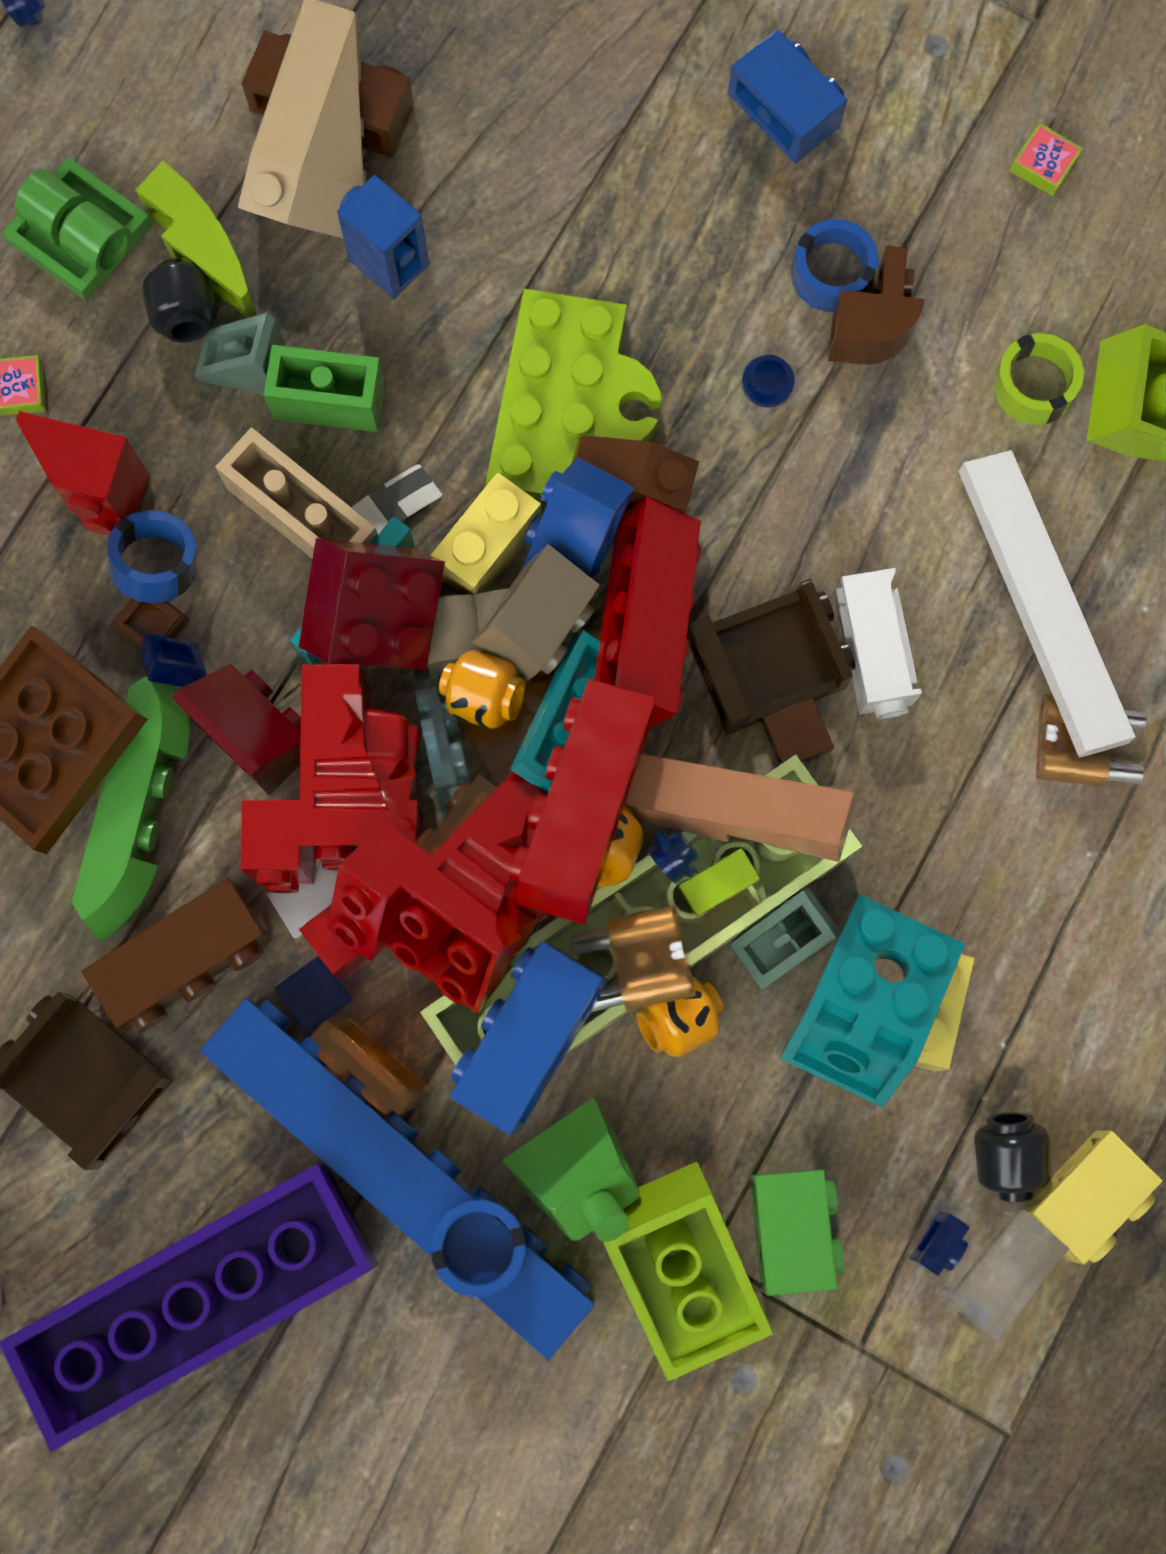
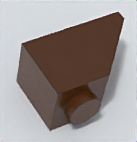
(643, 465)

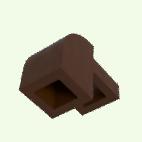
(878, 325)

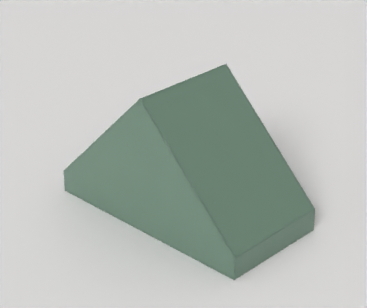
(239, 353)
(785, 938)

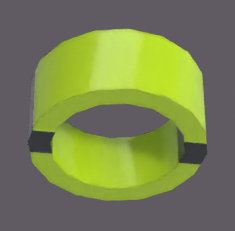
(1036, 411)

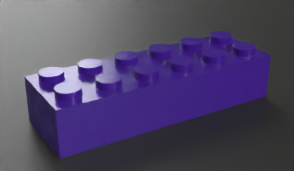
(187, 1305)

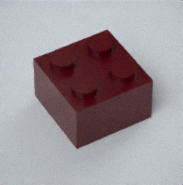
(371, 604)

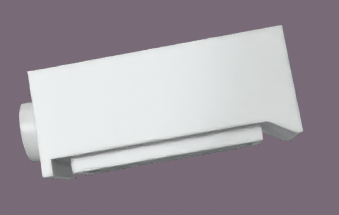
(879, 643)

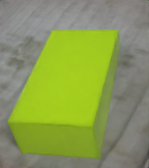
(719, 882)

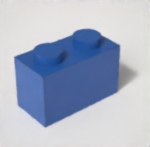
(787, 95)
(383, 235)
(580, 515)

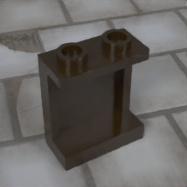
(771, 656)

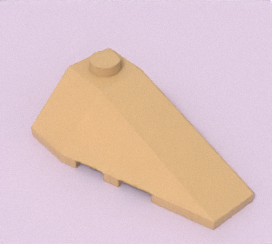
(311, 127)

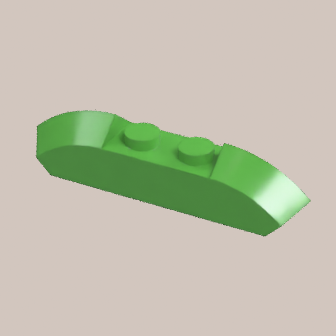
(124, 825)

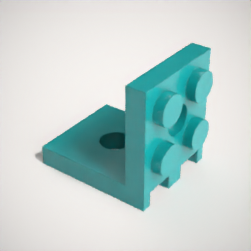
(869, 1029)

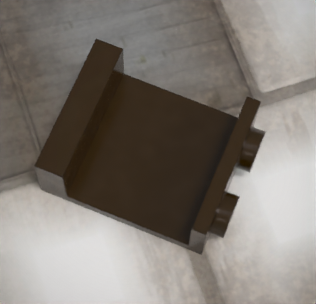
(79, 1078)

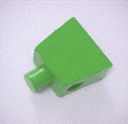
(578, 1174)

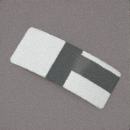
(398, 498)

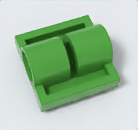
(74, 226)

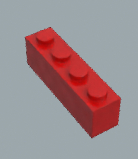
(649, 604)
(584, 801)

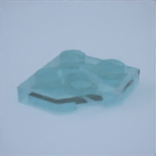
(445, 758)

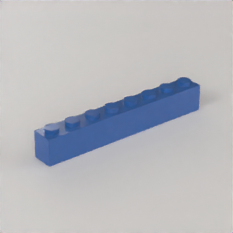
(394, 1172)

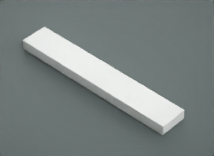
(1046, 604)

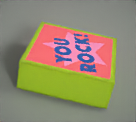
(1046, 159)
(22, 385)

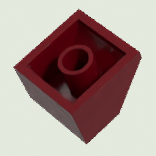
(245, 723)

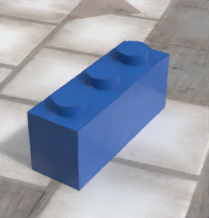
(526, 1037)

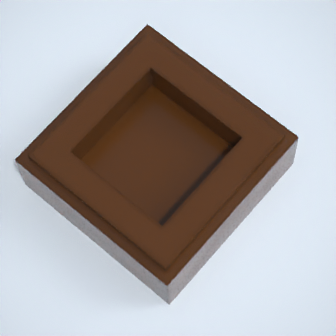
(148, 618)
(797, 732)

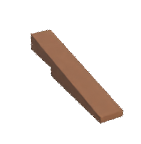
(743, 805)

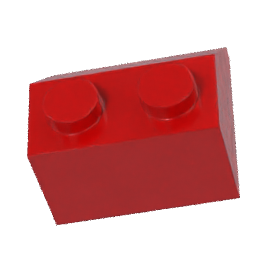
(89, 469)

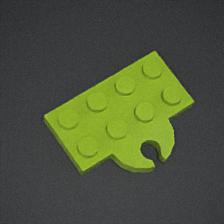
(565, 385)

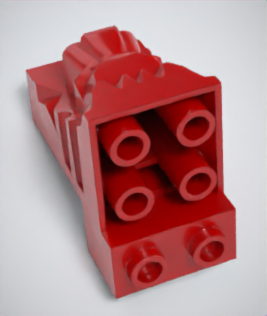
(352, 779)
(444, 910)

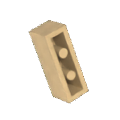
(289, 495)

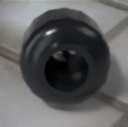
(179, 301)
(1013, 1156)

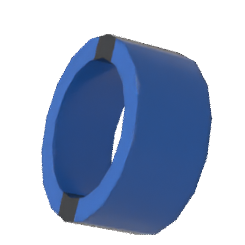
(832, 231)
(159, 586)
(442, 1266)

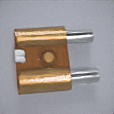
(1060, 762)
(647, 958)

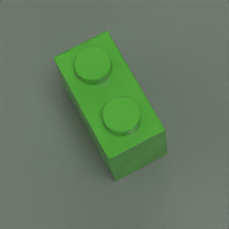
(324, 388)
(795, 1231)

